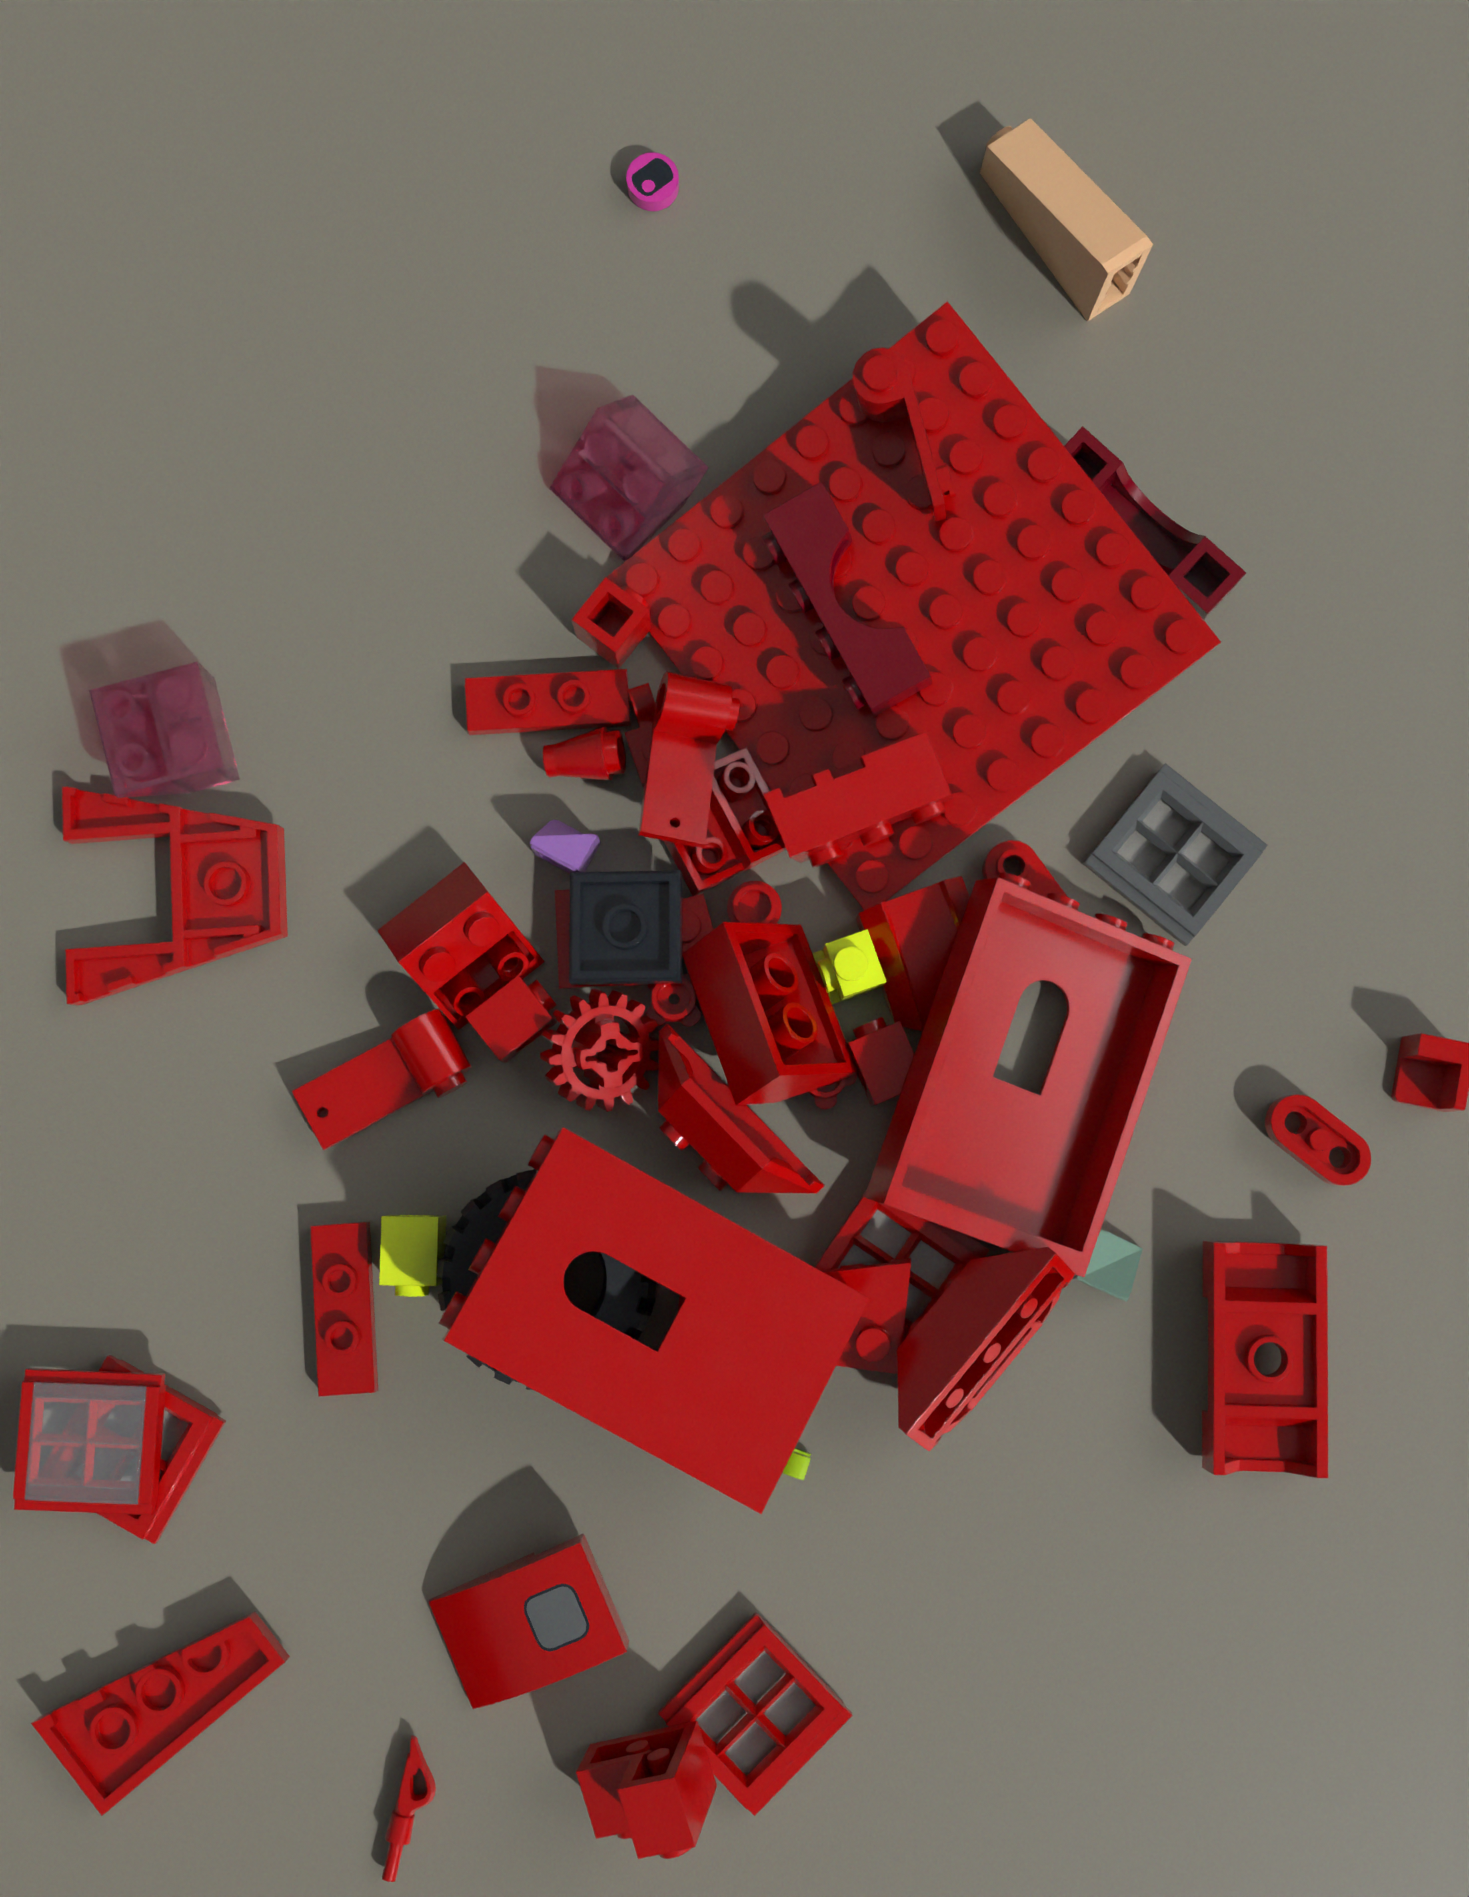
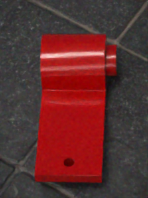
(888, 394)
(682, 755)
(386, 1078)

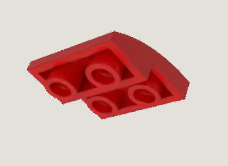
(738, 829)

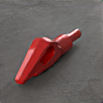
(407, 1802)

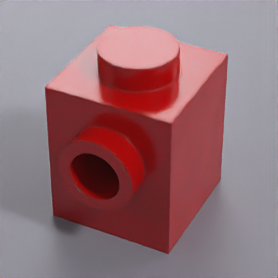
(613, 621)

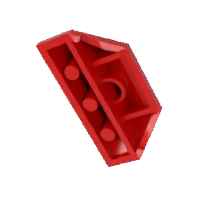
(727, 1135)
(973, 1337)

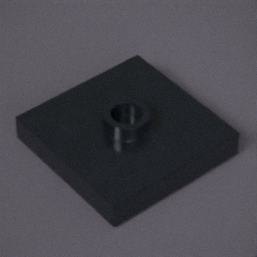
(625, 927)

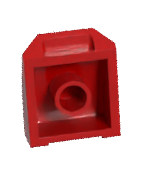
(914, 944)

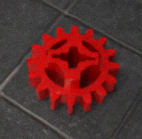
(586, 1033)

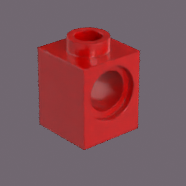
(513, 1017)
(881, 1059)

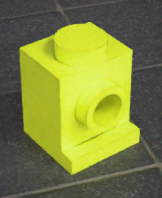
(849, 967)

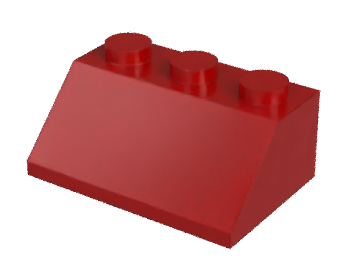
(767, 1011)

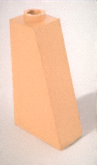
(1065, 217)

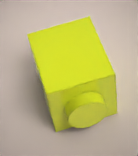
(411, 1252)

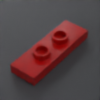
(547, 702)
(344, 1309)

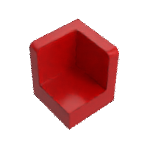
(1432, 1073)

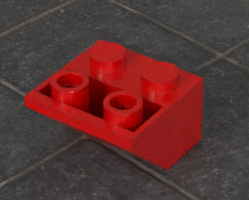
(459, 944)

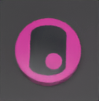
(652, 181)

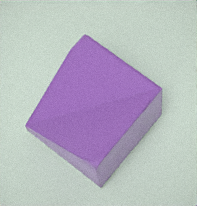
(565, 846)

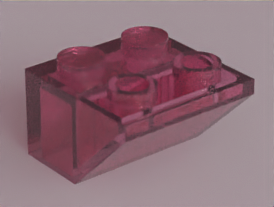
(627, 475)
(164, 733)

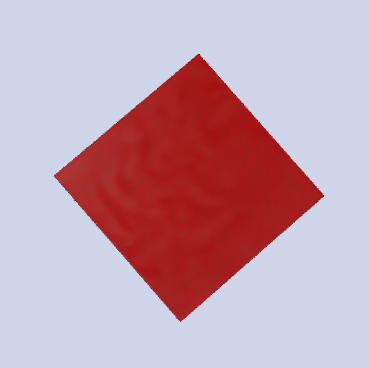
(1020, 602)

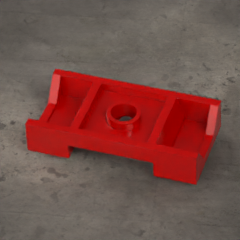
(1253, 1299)

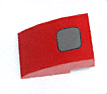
(530, 1623)

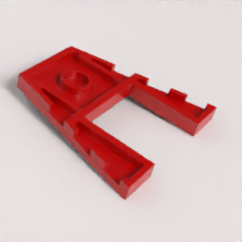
(223, 889)

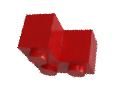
(649, 1789)

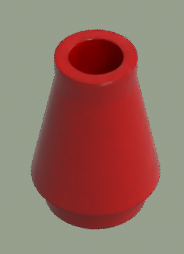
(589, 756)

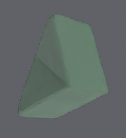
(1112, 1266)

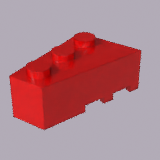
(860, 801)

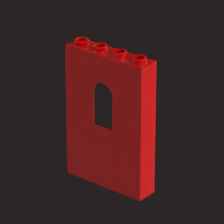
(996, 1155)
(737, 1361)

